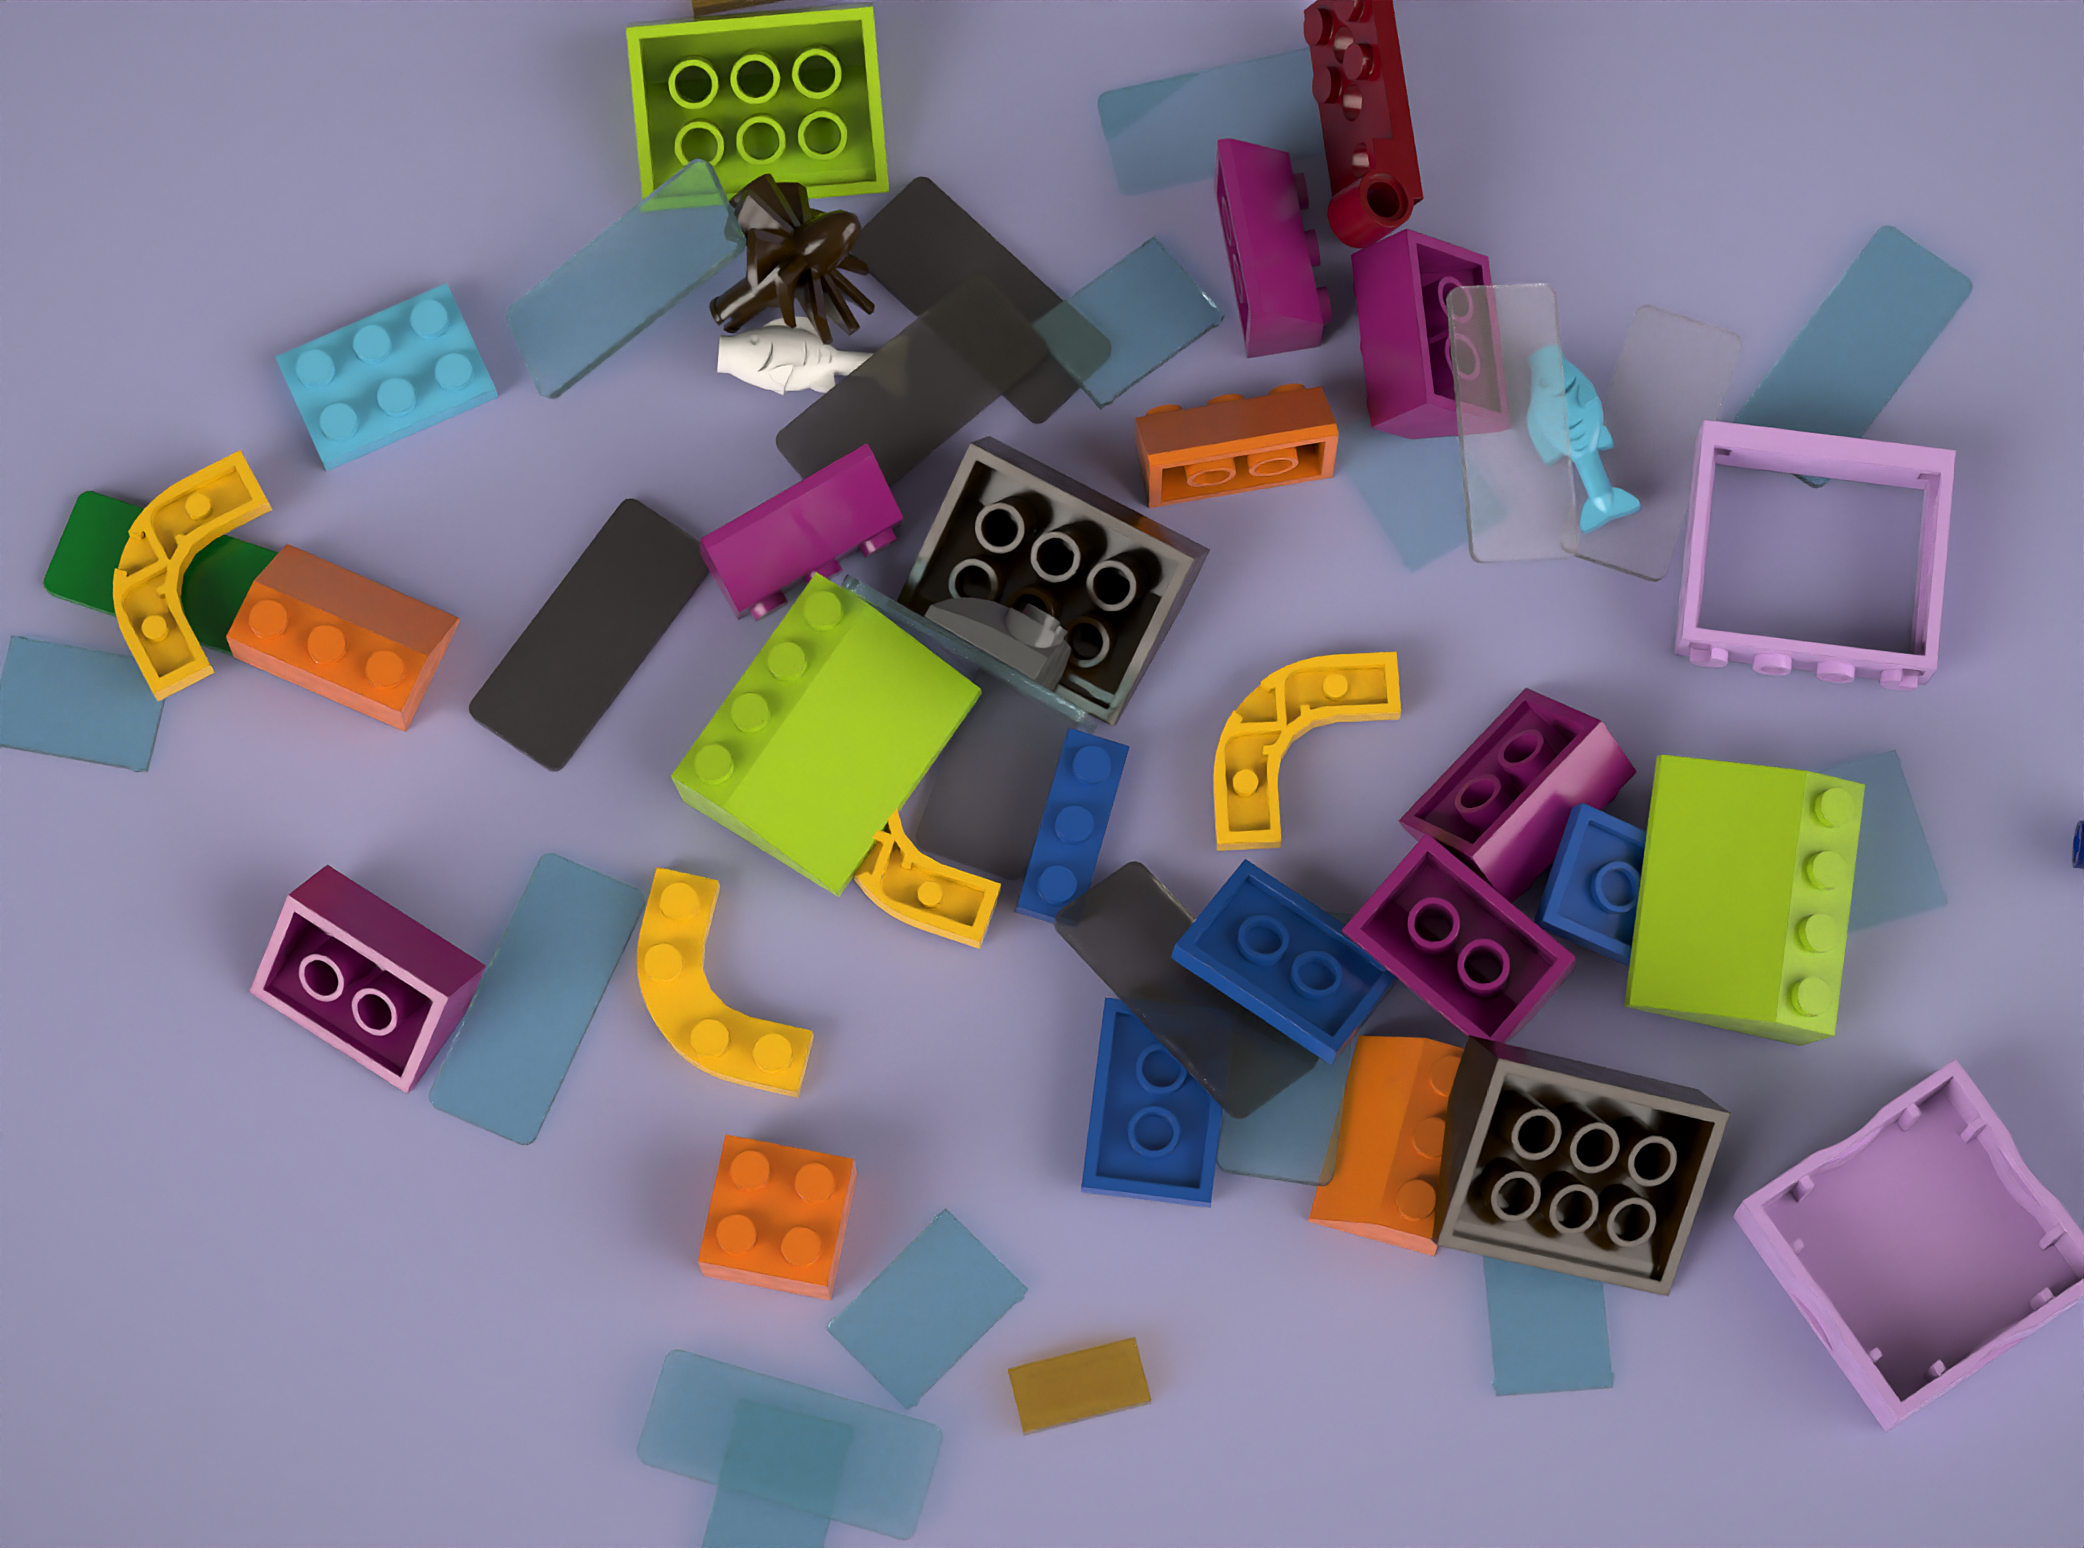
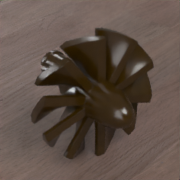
(793, 256)

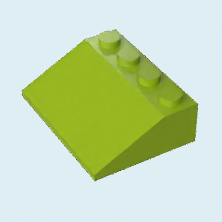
(762, 97)
(825, 735)
(1745, 897)

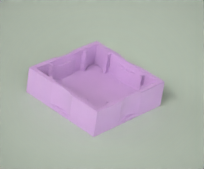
(1919, 1245)

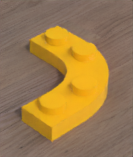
(158, 555)
(1277, 714)
(924, 890)
(689, 1012)

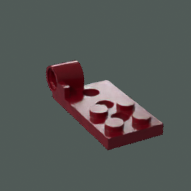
(1363, 118)

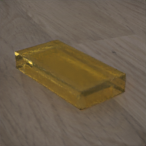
(1079, 1386)

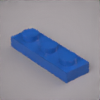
(1072, 824)

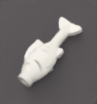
(785, 357)

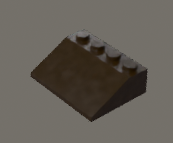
(1045, 540)
(1573, 1165)

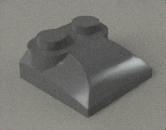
(1023, 641)

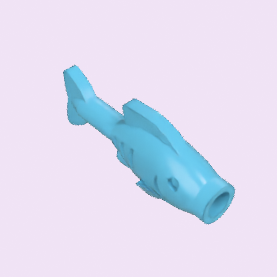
(1586, 440)

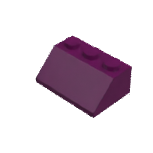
(1269, 249)
(1405, 329)
(802, 533)
(1515, 788)
(1460, 944)
(365, 977)

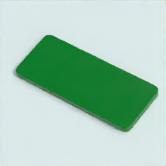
(93, 549)

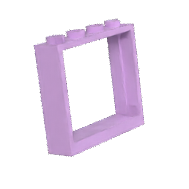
(1829, 458)

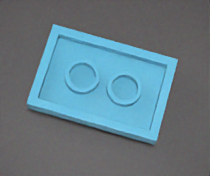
(386, 377)

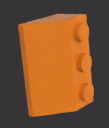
(1236, 445)
(341, 636)
(1390, 1142)

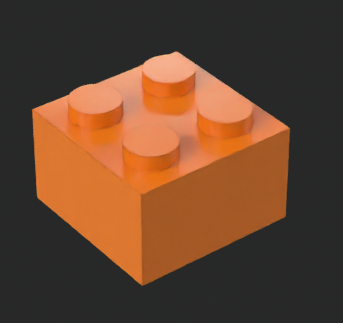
(777, 1217)

